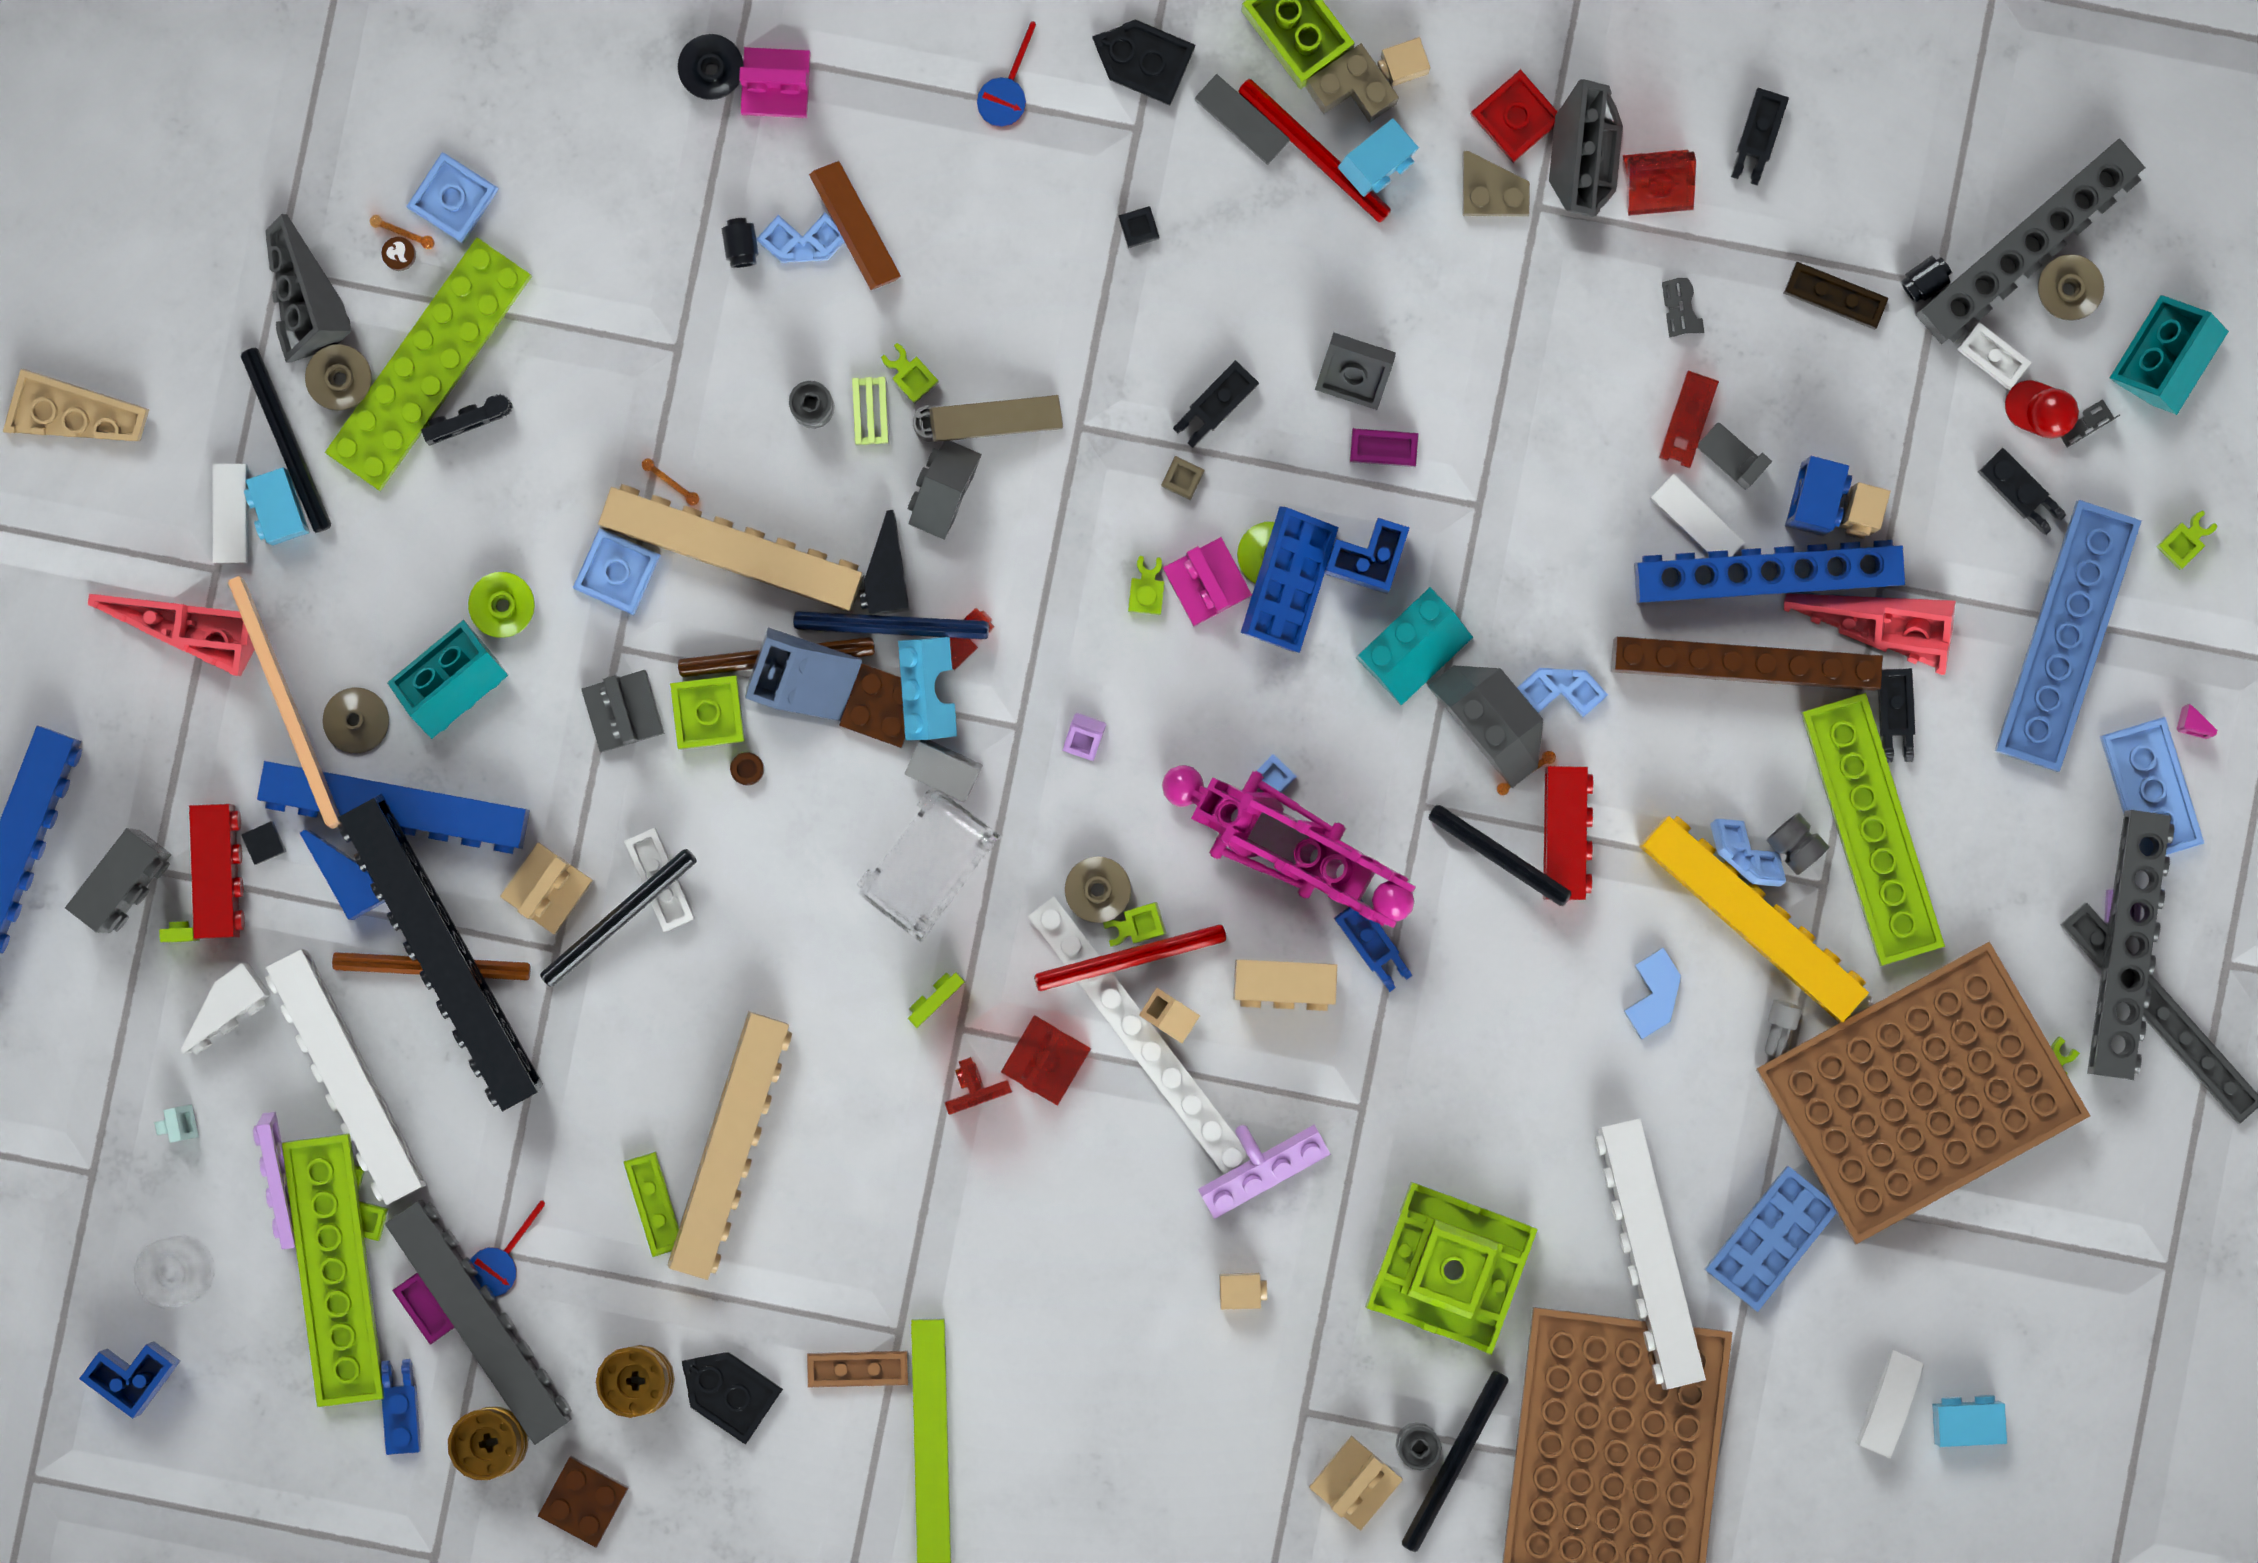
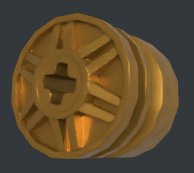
(622, 1395)
(469, 1449)

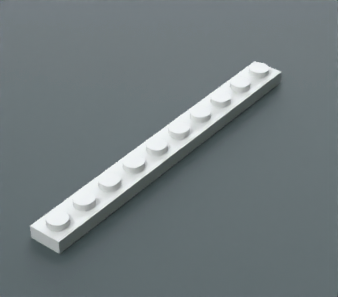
(1142, 1040)

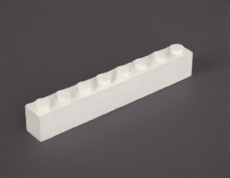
(345, 1076)
(1650, 1253)

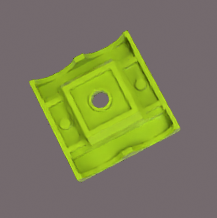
(1486, 1245)

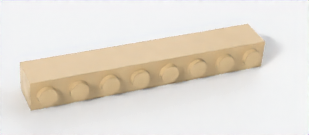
(731, 549)
(728, 1146)

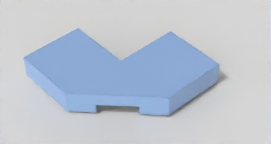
(789, 246)
(1575, 685)
(1755, 865)
(1663, 982)

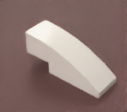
(1890, 1404)

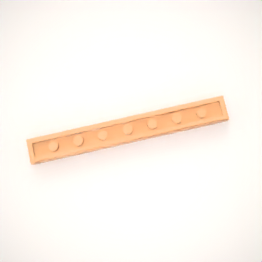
(285, 701)

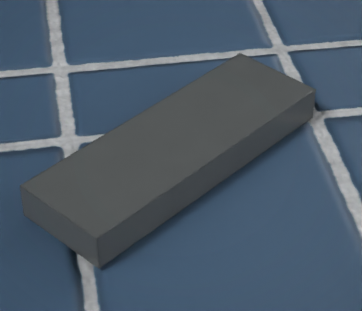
(1242, 119)

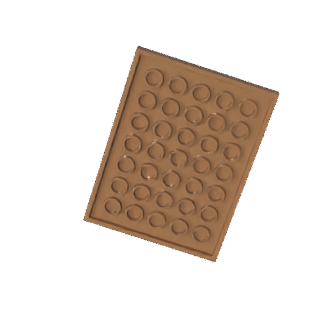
(1922, 1092)
(1608, 1455)

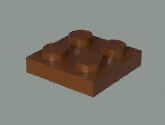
(876, 706)
(583, 1501)

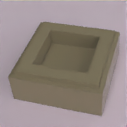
(1182, 478)

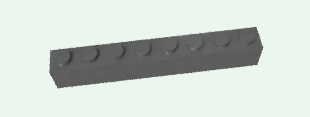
(479, 1321)

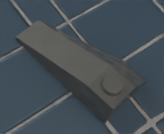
(307, 301)

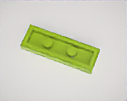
(653, 1202)

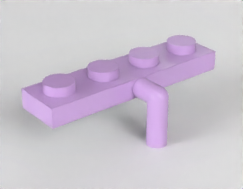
(272, 1165)
(1262, 1169)

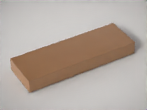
(857, 1368)

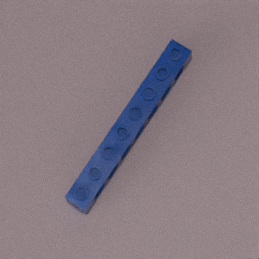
(1888, 572)

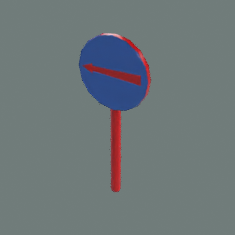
(1002, 99)
(496, 1266)

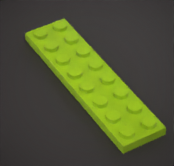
(428, 364)
(1872, 829)
(333, 1270)

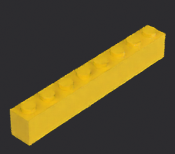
(1754, 919)

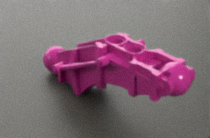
(1218, 801)

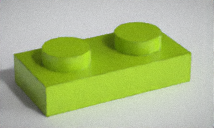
(924, 1008)

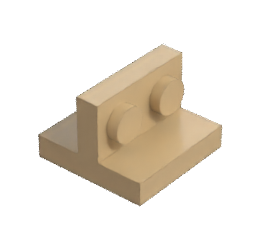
(546, 888)
(1355, 1483)

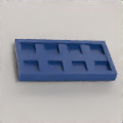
(1289, 579)

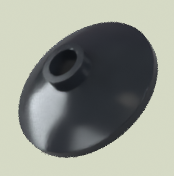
(705, 51)

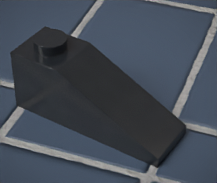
(885, 579)

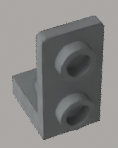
(1733, 456)

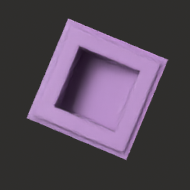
(1084, 736)

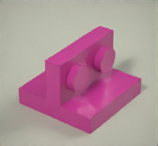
(775, 82)
(1207, 581)

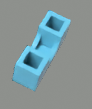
(919, 666)

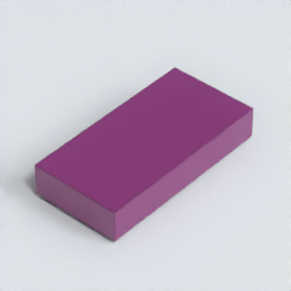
(1384, 447)
(423, 1308)

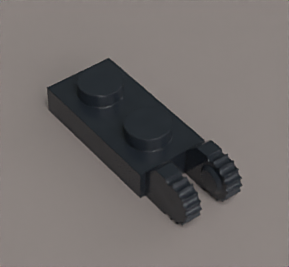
(1760, 132)
(1218, 401)
(468, 419)
(2020, 489)
(1897, 711)

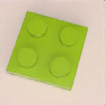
(707, 712)

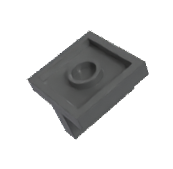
(1355, 371)
(622, 710)

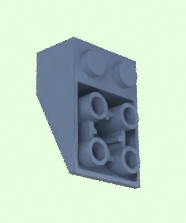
(802, 676)

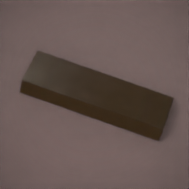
(1835, 295)

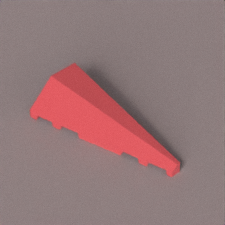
(1907, 626)
(204, 632)

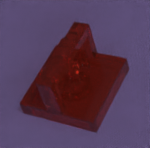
(1660, 181)
(1045, 1060)
(969, 1077)

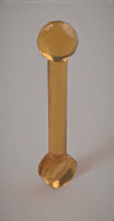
(426, 241)
(691, 497)
(1547, 758)

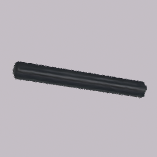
(1500, 855)

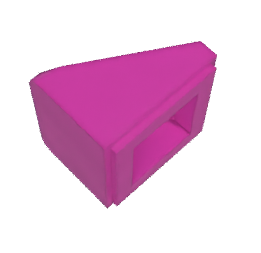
(2194, 723)

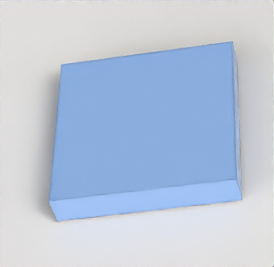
(452, 197)
(616, 571)

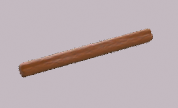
(405, 965)

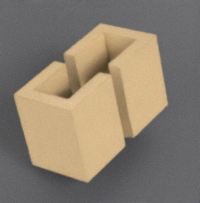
(1864, 510)

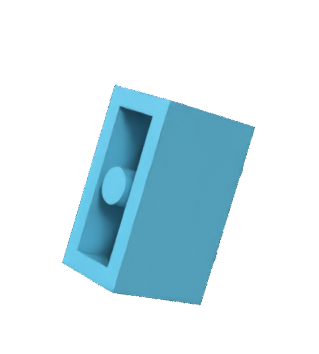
(1378, 158)
(276, 507)
(1969, 1422)

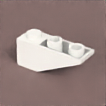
(227, 1001)

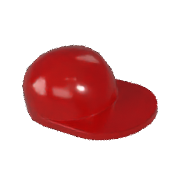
(2041, 409)

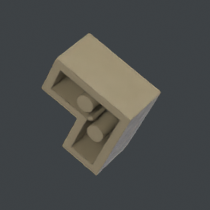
(1354, 76)

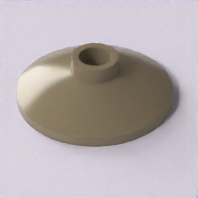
(2084, 278)
(322, 372)
(371, 726)
(1090, 872)

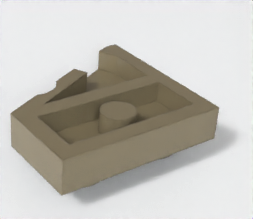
(1492, 189)

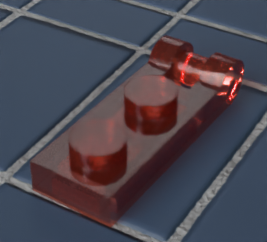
(1688, 418)

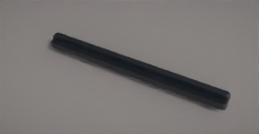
(286, 440)
(618, 917)
(1455, 1461)

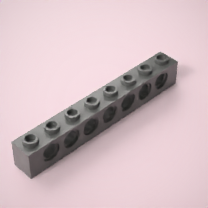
(2115, 160)
(2116, 959)

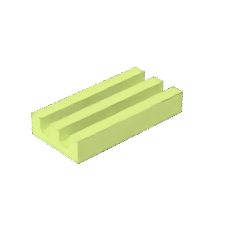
(869, 382)

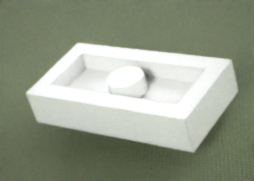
(1994, 356)

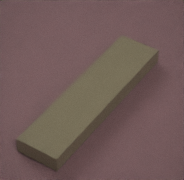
(995, 418)

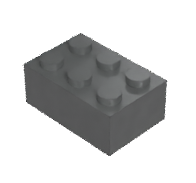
(119, 881)

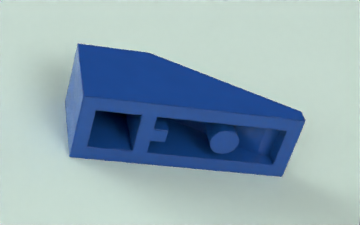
(343, 875)

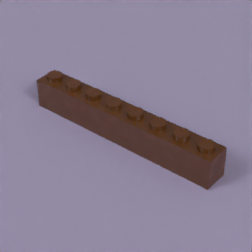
(1746, 663)

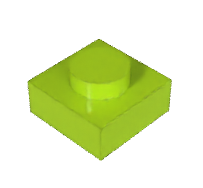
(177, 933)

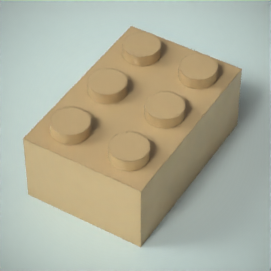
(1285, 984)

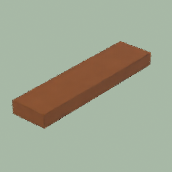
(854, 225)

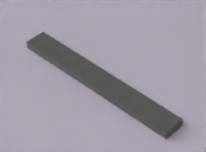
(2172, 1024)

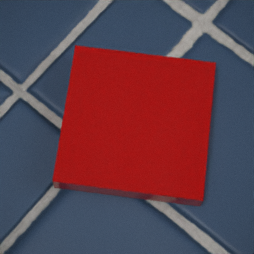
(1516, 116)

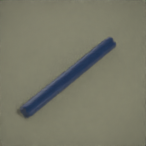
(891, 625)

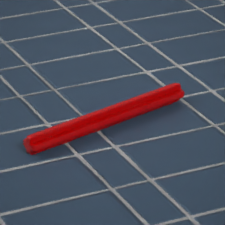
(1311, 147)
(1130, 957)

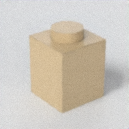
(1404, 62)
(1169, 1015)
(1242, 1291)

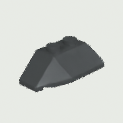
(1586, 149)
(1493, 717)

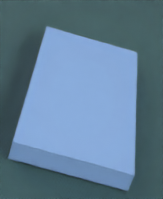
(2152, 780)

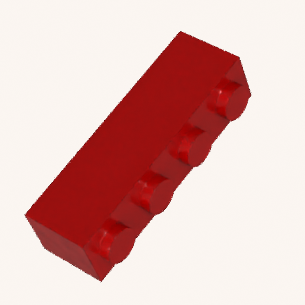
(1566, 828)
(215, 871)

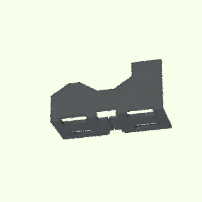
(1691, 322)
(2090, 421)

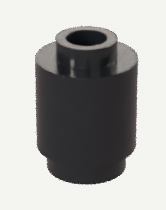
(740, 243)
(1926, 279)

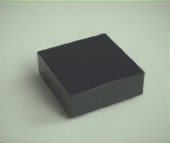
(1138, 227)
(263, 843)

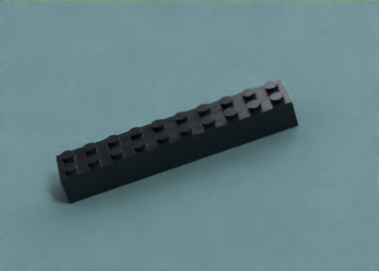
(441, 953)

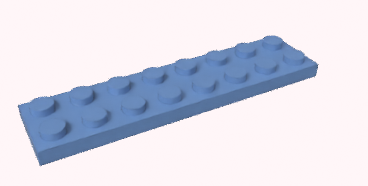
(2068, 635)

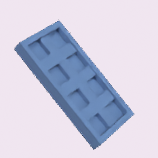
(1772, 1238)

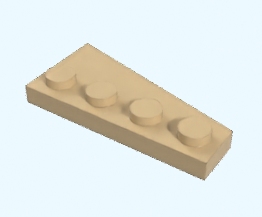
(63, 409)

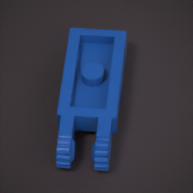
(1372, 944)
(400, 1411)

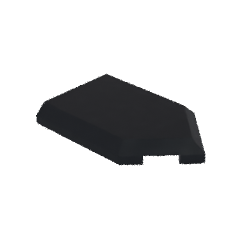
(1144, 59)
(729, 1393)

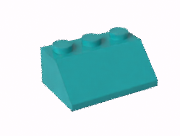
(2169, 354)
(1415, 646)
(447, 679)

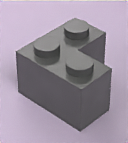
(942, 488)

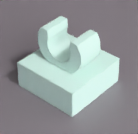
(178, 1123)

